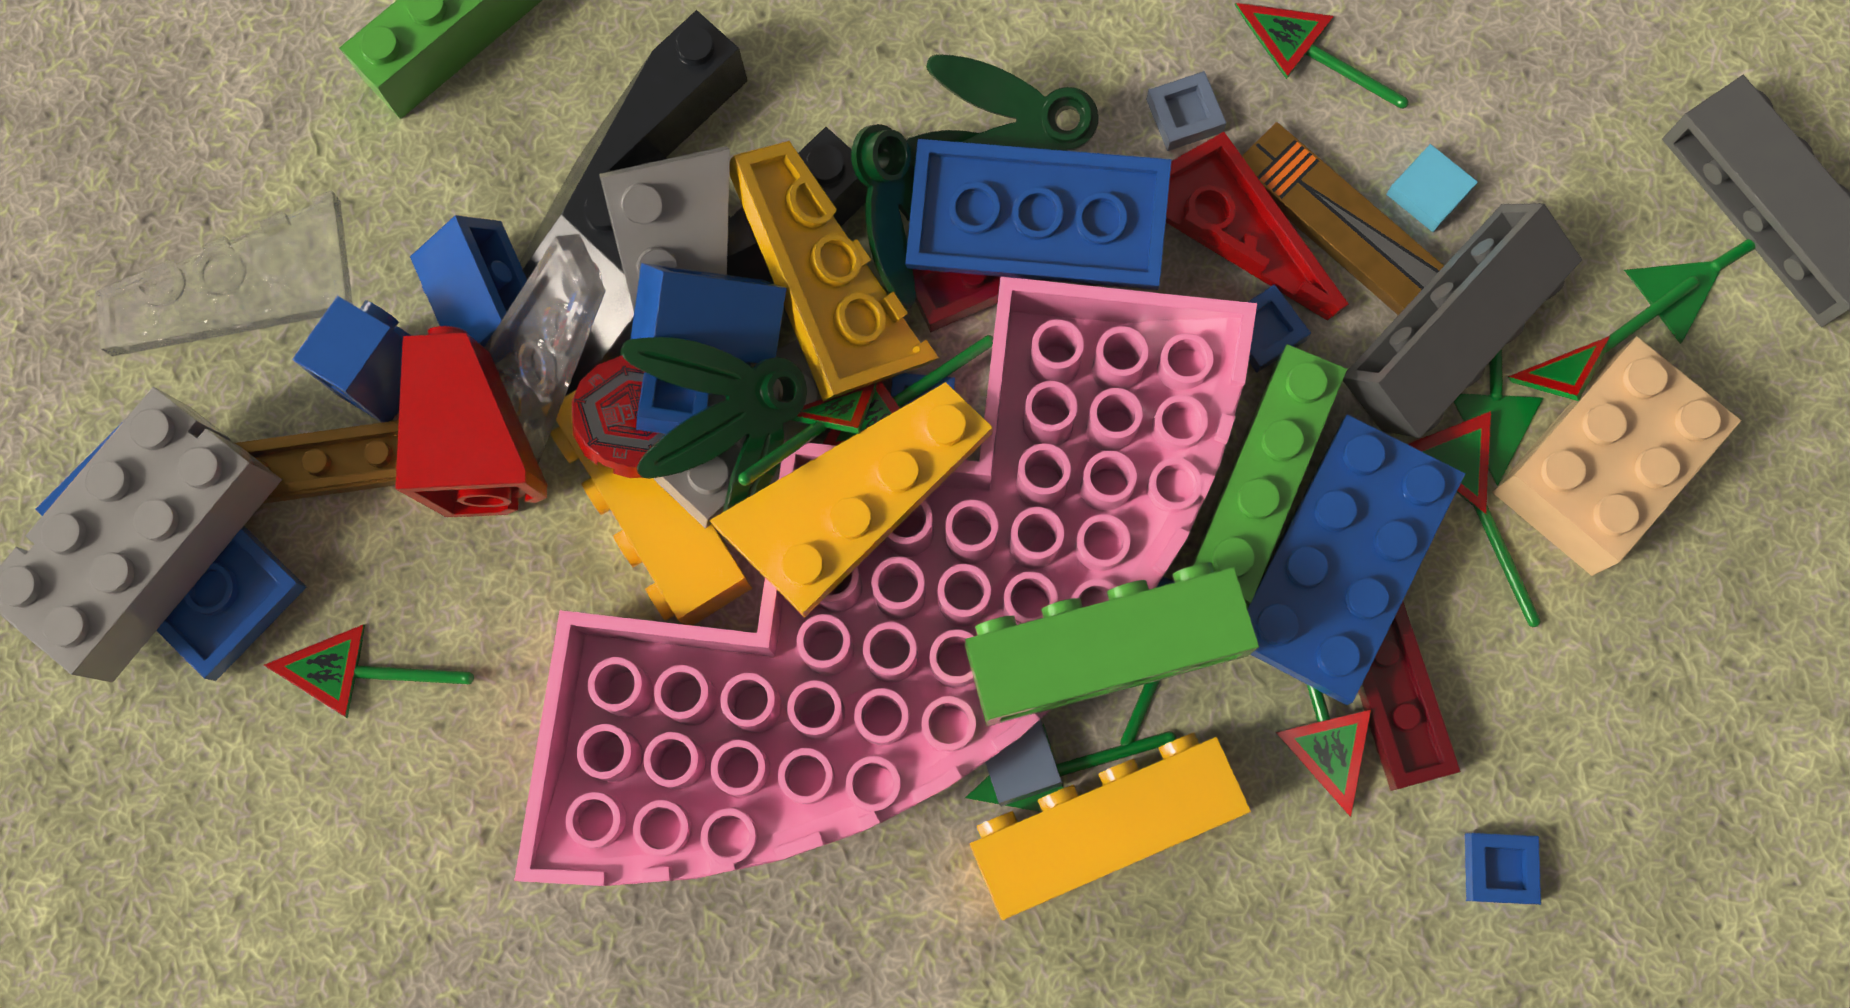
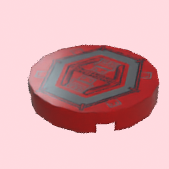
(607, 417)

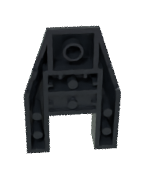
(658, 110)

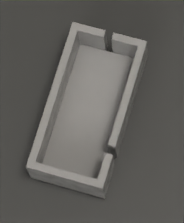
(130, 537)

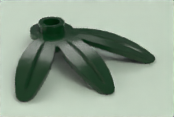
(1011, 97)
(887, 167)
(747, 411)

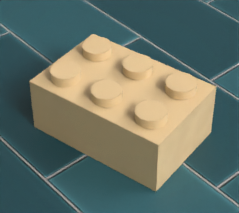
(1616, 457)

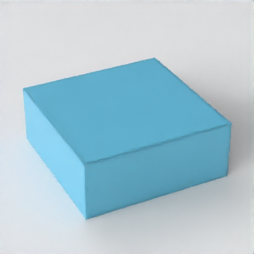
(1431, 188)

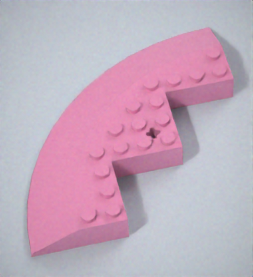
(746, 748)

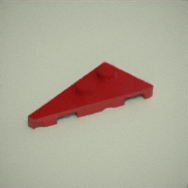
(1231, 213)

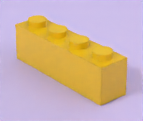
(686, 561)
(1107, 827)

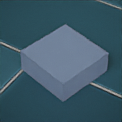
(1186, 111)
(1024, 768)

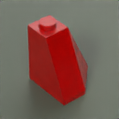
(459, 430)

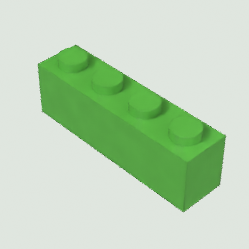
(424, 43)
(1269, 466)
(1110, 644)

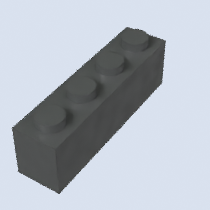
(1771, 192)
(1462, 319)

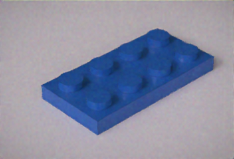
(1038, 214)
(1349, 558)
(228, 603)

